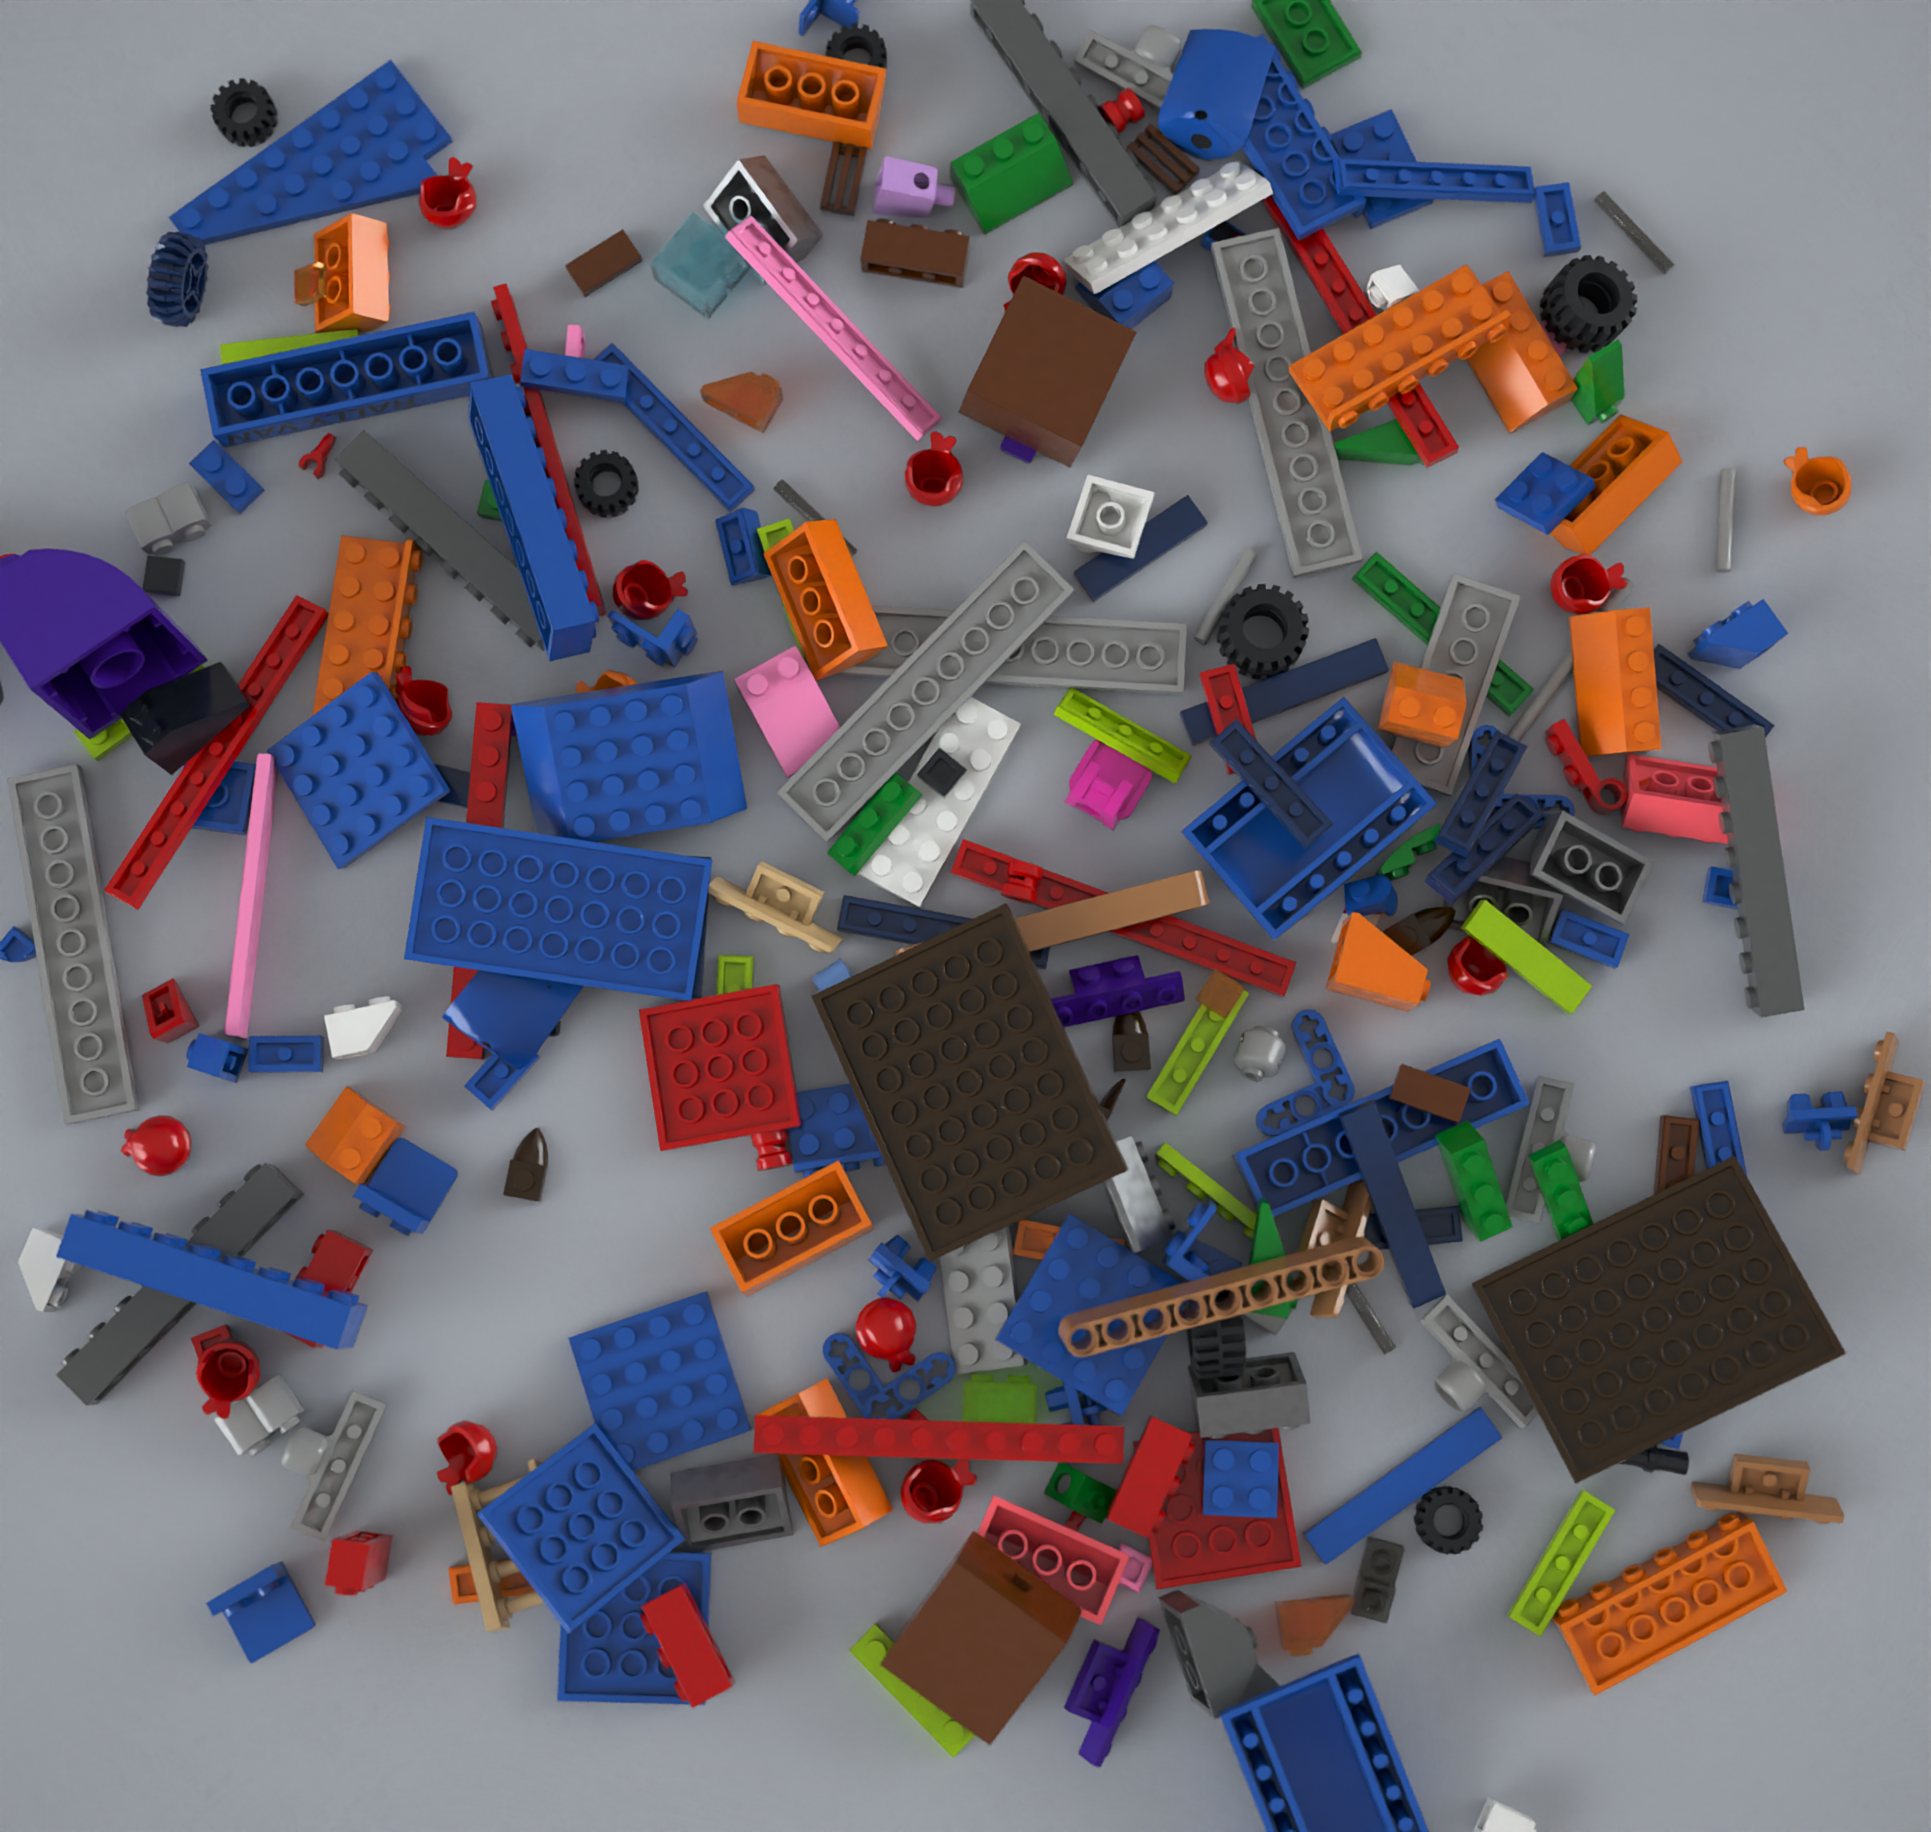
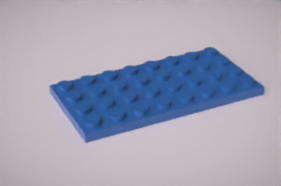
(558, 909)

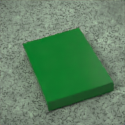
(1308, 37)

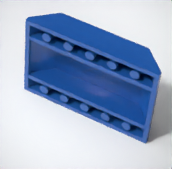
(631, 758)
(1351, 781)
(1323, 1756)

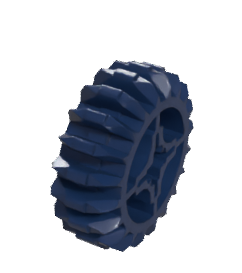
(177, 279)

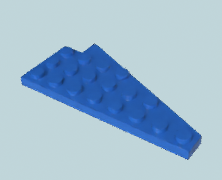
(344, 157)

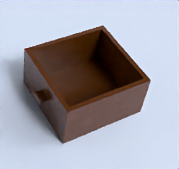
(1047, 371)
(982, 1638)

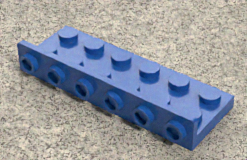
(1296, 156)
(832, 1132)

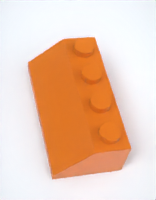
(811, 95)
(1522, 368)
(1626, 468)
(825, 598)
(1615, 682)
(791, 1229)
(832, 1490)

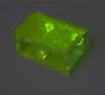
(999, 1401)

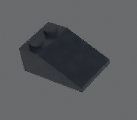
(184, 715)

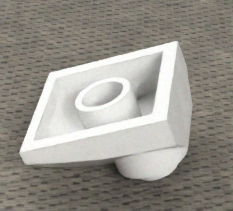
(1109, 517)

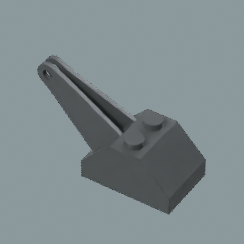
(1214, 1653)

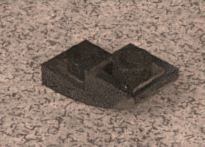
(1377, 1579)

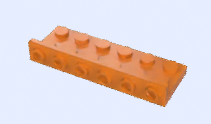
(1399, 348)
(368, 615)
(1669, 1601)

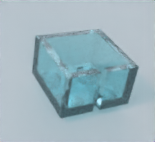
(699, 266)

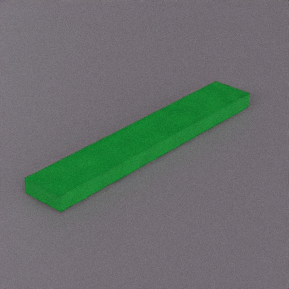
(1419, 615)

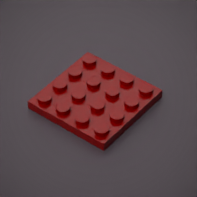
(720, 1067)
(1215, 1547)

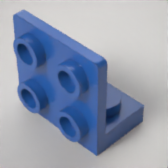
(1191, 1265)
(264, 1611)

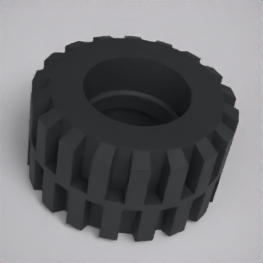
(1604, 288)
(1275, 606)
(1218, 1346)

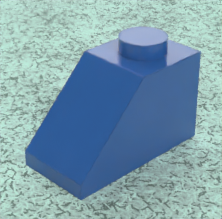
(216, 1057)

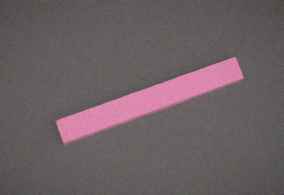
(833, 327)
(251, 897)

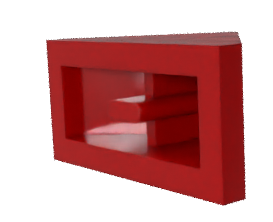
(168, 1012)

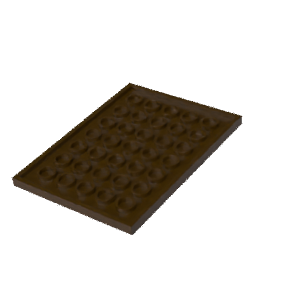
(969, 1083)
(1657, 1319)

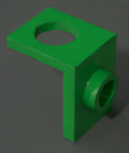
(1084, 1493)

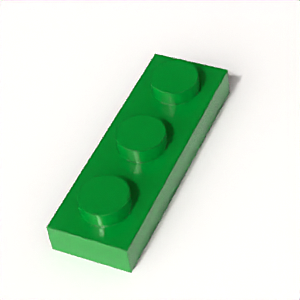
(874, 824)
(1560, 1189)

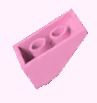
(788, 708)

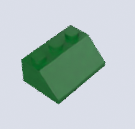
(1011, 173)

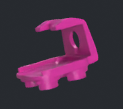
(1107, 784)

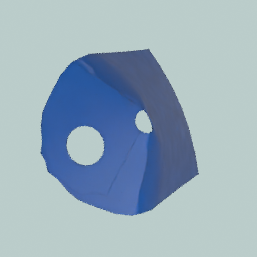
(1224, 78)
(510, 1013)

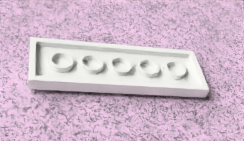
(1167, 226)
(927, 834)

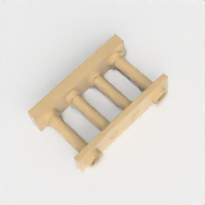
(485, 1570)

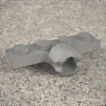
(1142, 69)
(1543, 1128)
(1476, 1365)
(331, 1462)

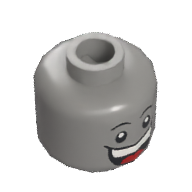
(1259, 1053)

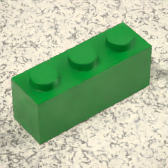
(1474, 1180)

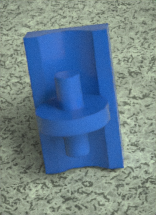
(1819, 1123)
(897, 1274)
(1067, 1397)

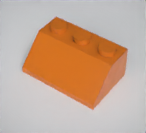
(355, 274)

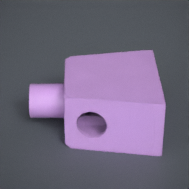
(909, 189)

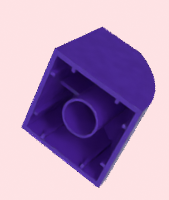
(87, 635)

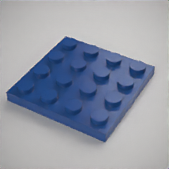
(358, 770)
(1074, 1275)
(661, 1382)
(580, 1527)
(612, 1652)

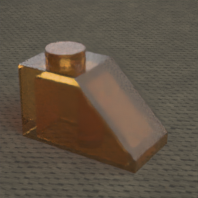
(746, 398)
(1310, 1621)

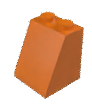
(1423, 705)
(1375, 967)

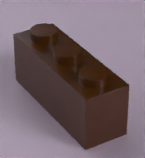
(915, 253)

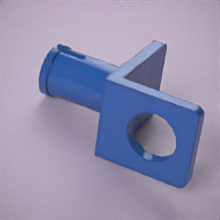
(837, 10)

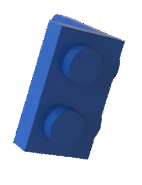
(674, 641)
(407, 1187)

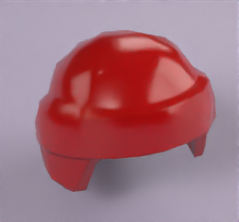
(448, 198)
(1039, 268)
(1228, 371)
(934, 473)
(1584, 584)
(645, 590)
(423, 703)
(1475, 968)
(158, 1145)
(887, 1331)
(227, 1374)
(469, 1452)
(934, 1490)

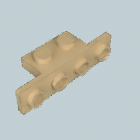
(780, 902)

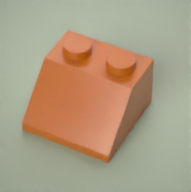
(354, 1136)

